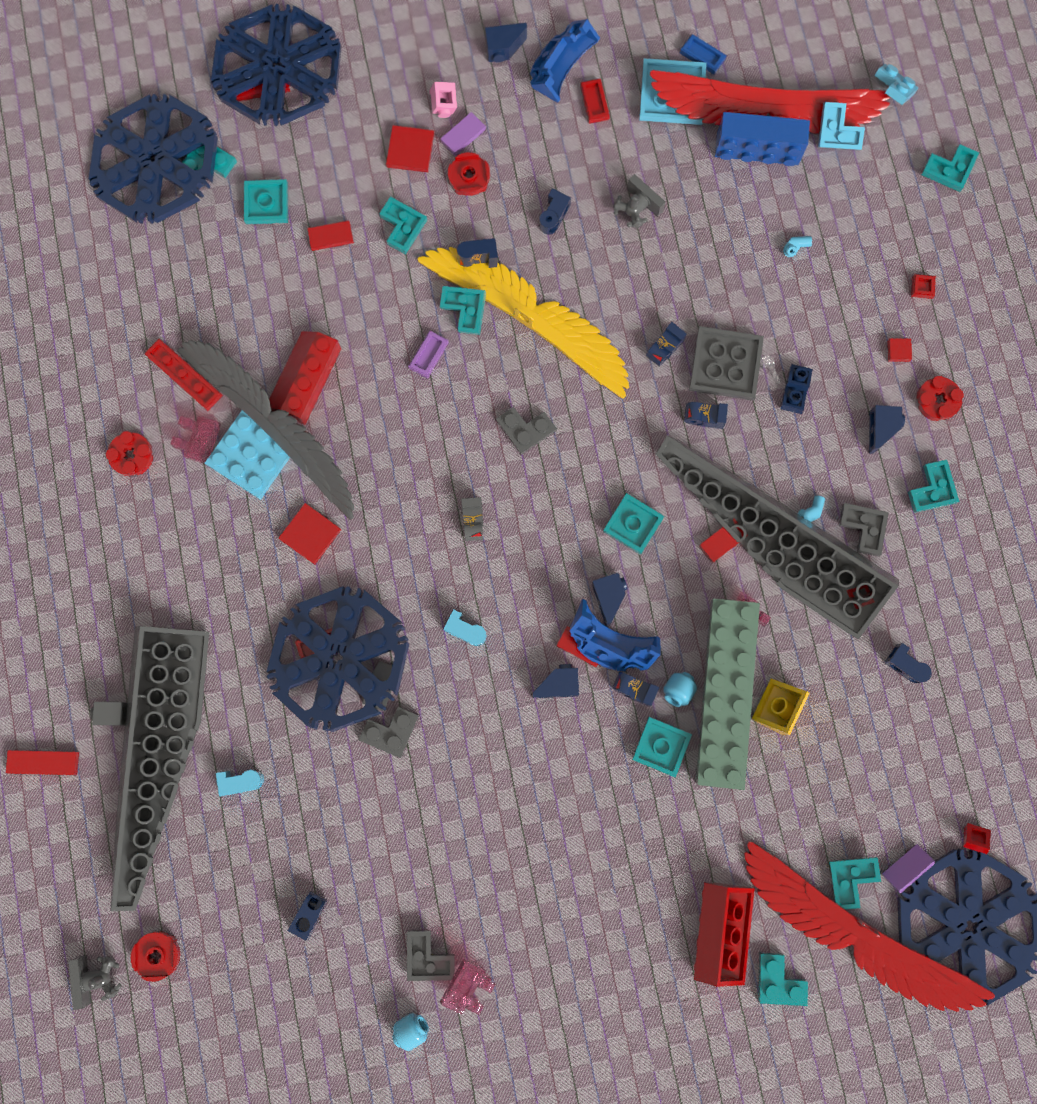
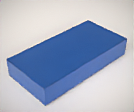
(700, 51)

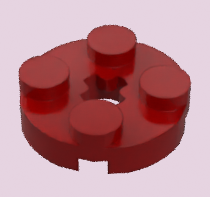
(460, 166)
(940, 386)
(117, 454)
(146, 966)

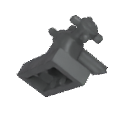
(641, 197)
(83, 980)

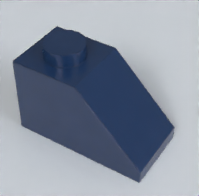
(504, 41)
(883, 425)
(609, 595)
(560, 683)

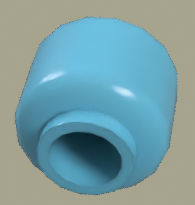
(680, 689)
(410, 1031)

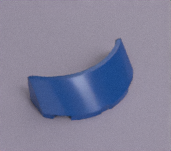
(559, 57)
(613, 648)

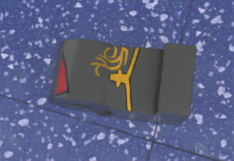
(472, 518)

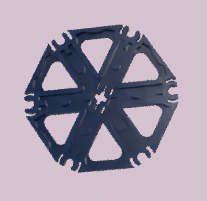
(275, 77)
(165, 166)
(348, 669)
(971, 908)

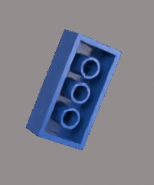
(762, 138)

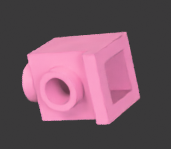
(447, 94)

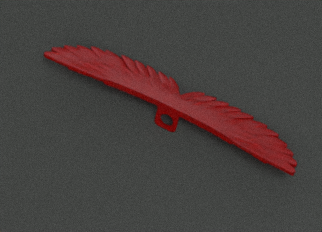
(710, 98)
(876, 952)

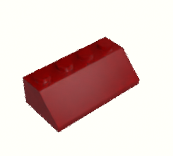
(305, 375)
(724, 934)

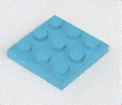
(654, 108)
(248, 456)

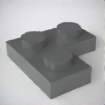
(525, 435)
(871, 524)
(391, 739)
(423, 964)

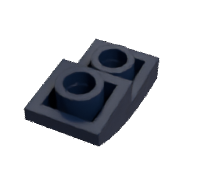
(796, 389)

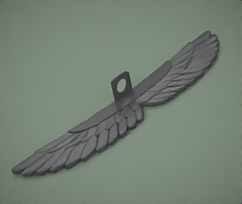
(254, 401)

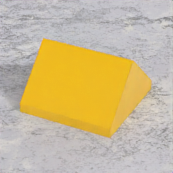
(780, 707)

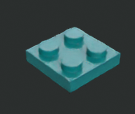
(266, 201)
(633, 524)
(661, 747)

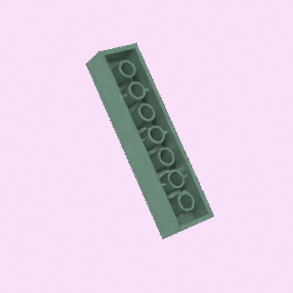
(727, 694)

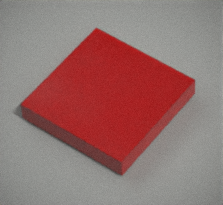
(410, 148)
(309, 534)

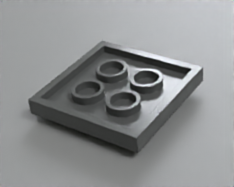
(726, 363)

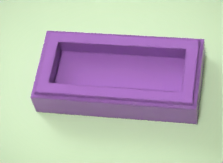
(463, 134)
(428, 354)
(908, 868)

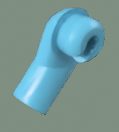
(795, 243)
(815, 511)

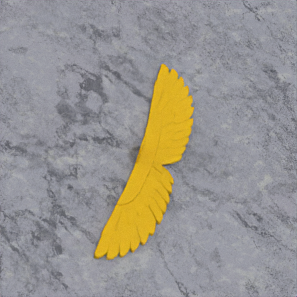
(552, 322)

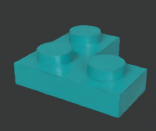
(223, 163)
(953, 172)
(407, 223)
(469, 303)
(940, 488)
(849, 873)
(774, 987)

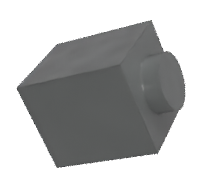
(108, 713)

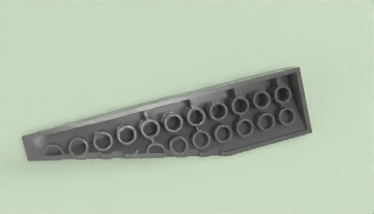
(786, 545)
(158, 736)

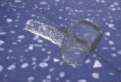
(768, 362)

